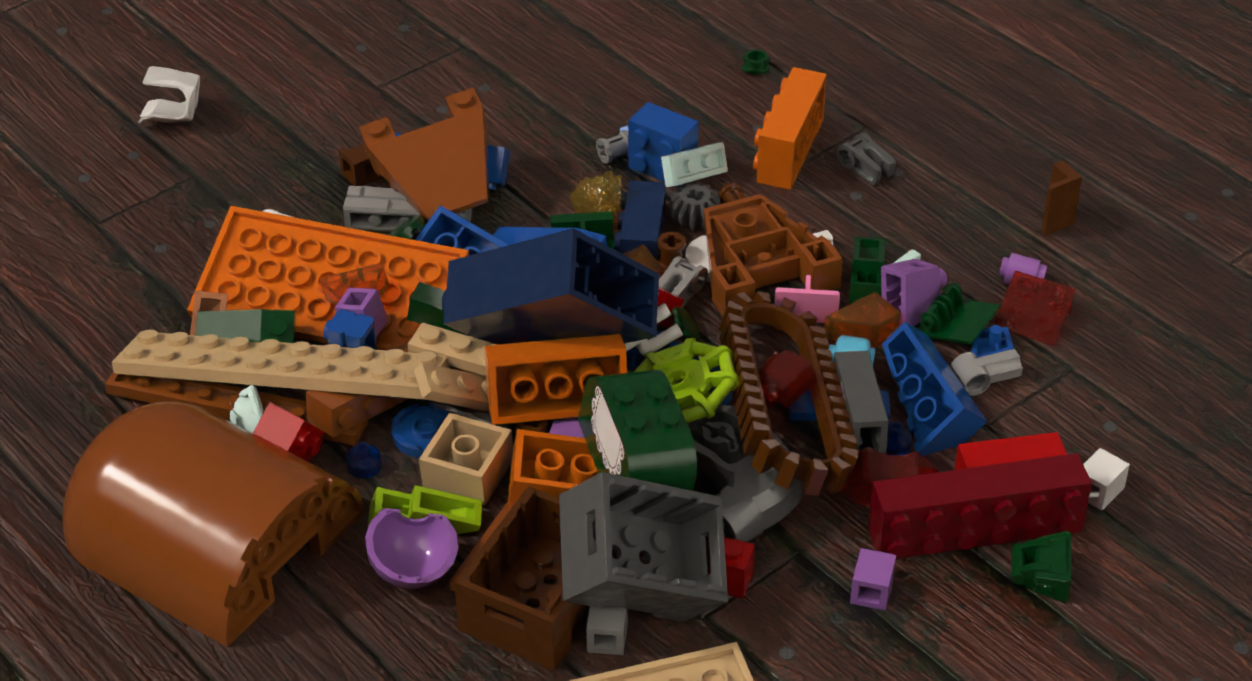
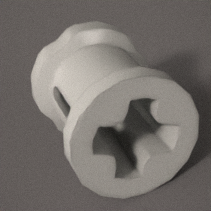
(612, 147)

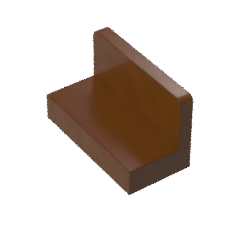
(1061, 198)

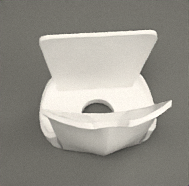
(170, 111)

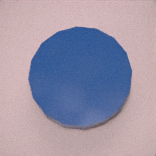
(416, 427)

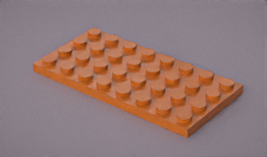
(278, 262)

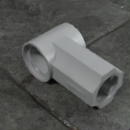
(979, 372)

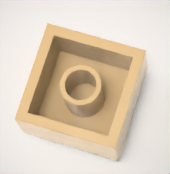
(466, 457)

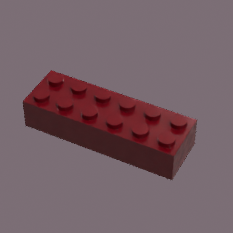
(979, 506)

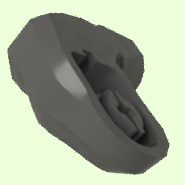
(748, 498)

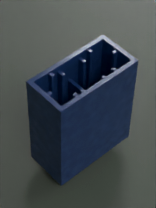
(551, 291)

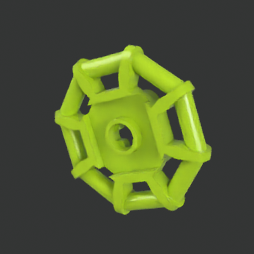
(696, 375)

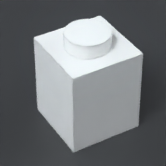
(1107, 476)

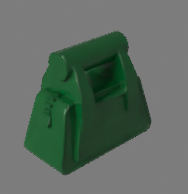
(1047, 565)

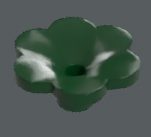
(685, 323)

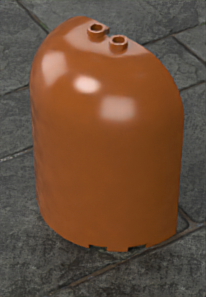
(198, 513)

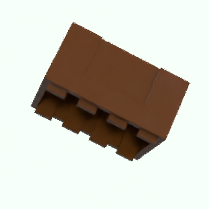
(511, 575)

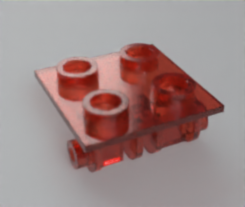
(1035, 307)

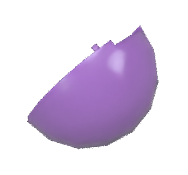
(411, 550)

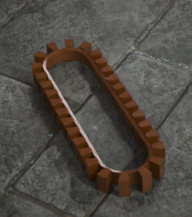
(825, 395)

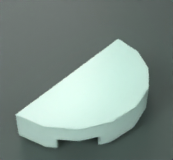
(247, 409)

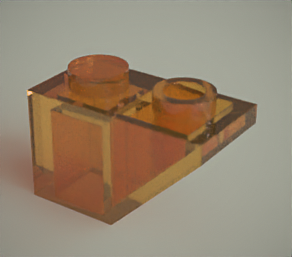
(865, 318)

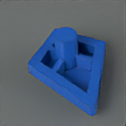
(992, 341)

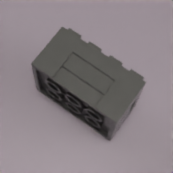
(649, 519)

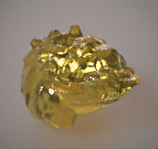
(597, 194)

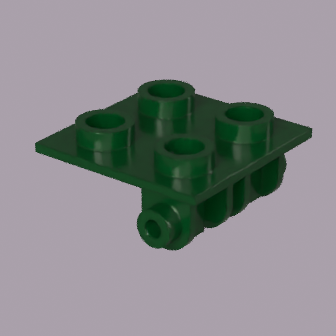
(956, 318)

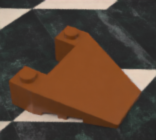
(436, 162)
(758, 245)

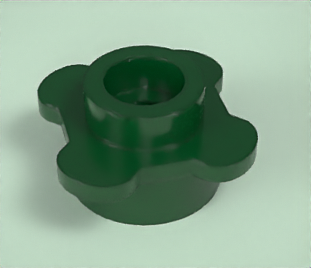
(756, 62)

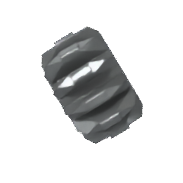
(689, 203)

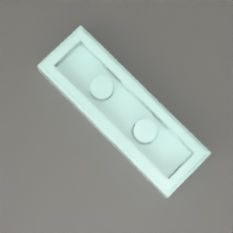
(694, 164)

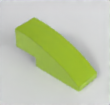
(461, 511)

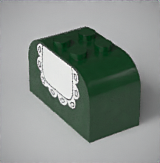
(638, 429)

